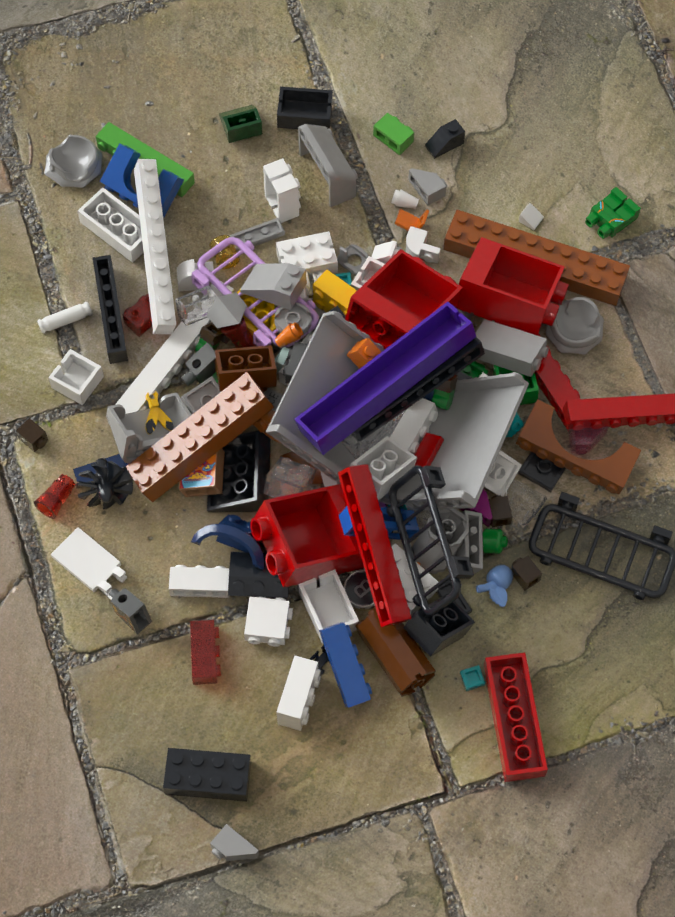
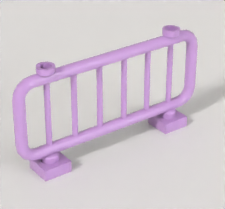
(203, 276)

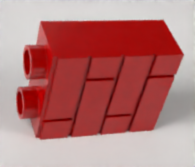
(511, 287)
(400, 298)
(306, 535)

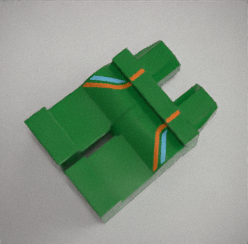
(613, 214)

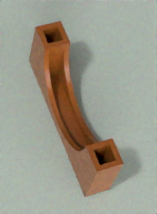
(607, 472)

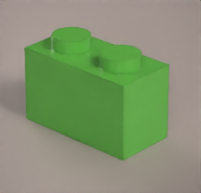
(393, 133)

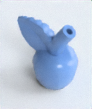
(498, 581)

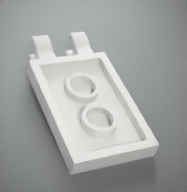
(88, 561)

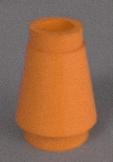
(289, 335)

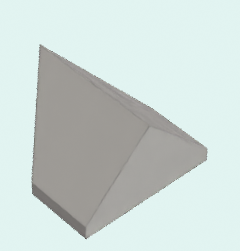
(227, 310)

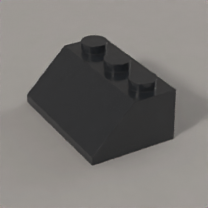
(252, 581)

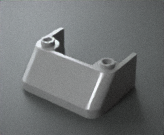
(330, 160)

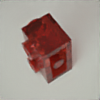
(139, 316)

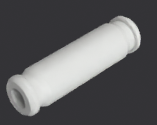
(64, 317)

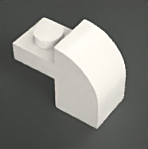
(417, 246)
(184, 274)

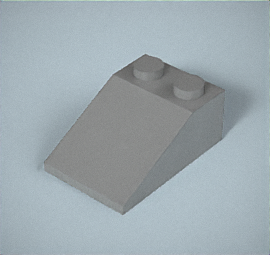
(276, 283)

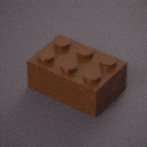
(235, 362)

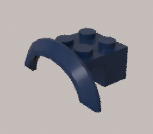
(233, 533)

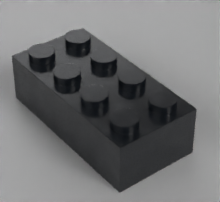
(207, 774)

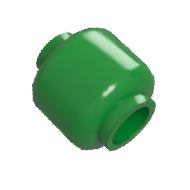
(494, 541)

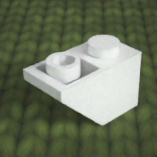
(385, 251)

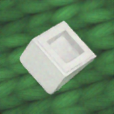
(530, 217)

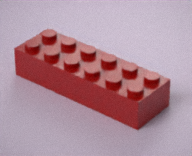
(515, 717)

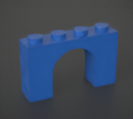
(118, 178)

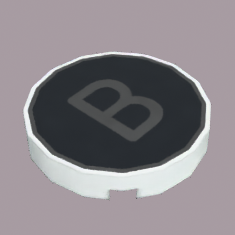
(358, 590)

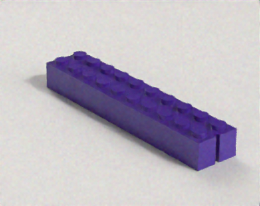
(385, 378)

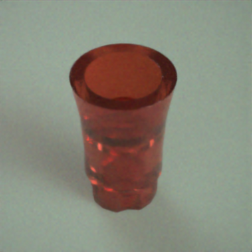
(239, 334)
(55, 496)

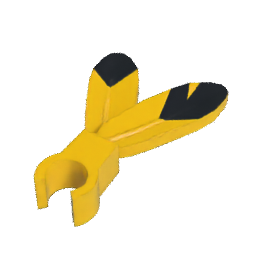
(156, 414)

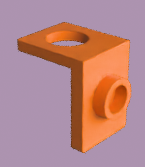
(406, 220)

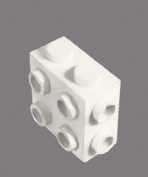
(268, 621)

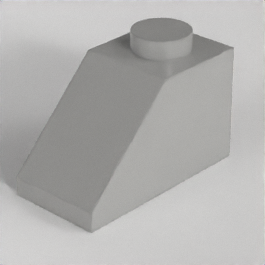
(427, 185)
(232, 846)

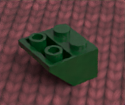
(241, 123)

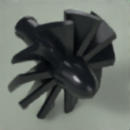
(109, 483)

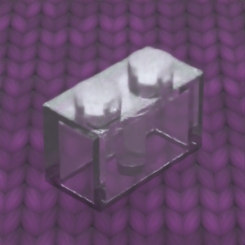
(195, 305)

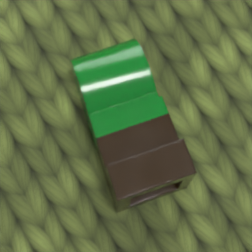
(209, 337)
(444, 393)

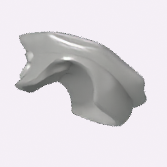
(74, 162)
(576, 326)

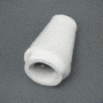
(405, 200)

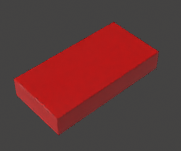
(428, 449)

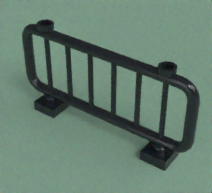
(567, 507)
(458, 566)

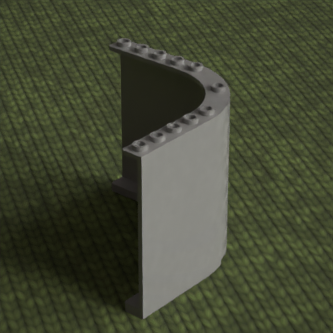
(470, 427)

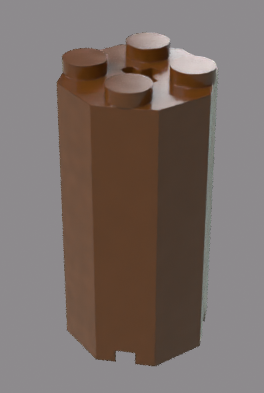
(396, 654)

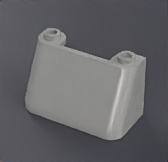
(130, 428)

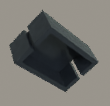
(303, 107)

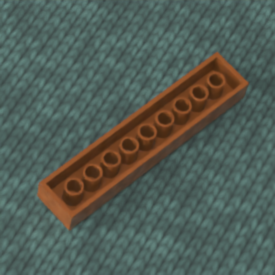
(583, 271)

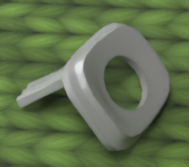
(346, 253)

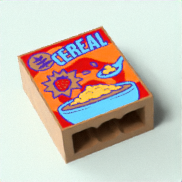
(206, 478)

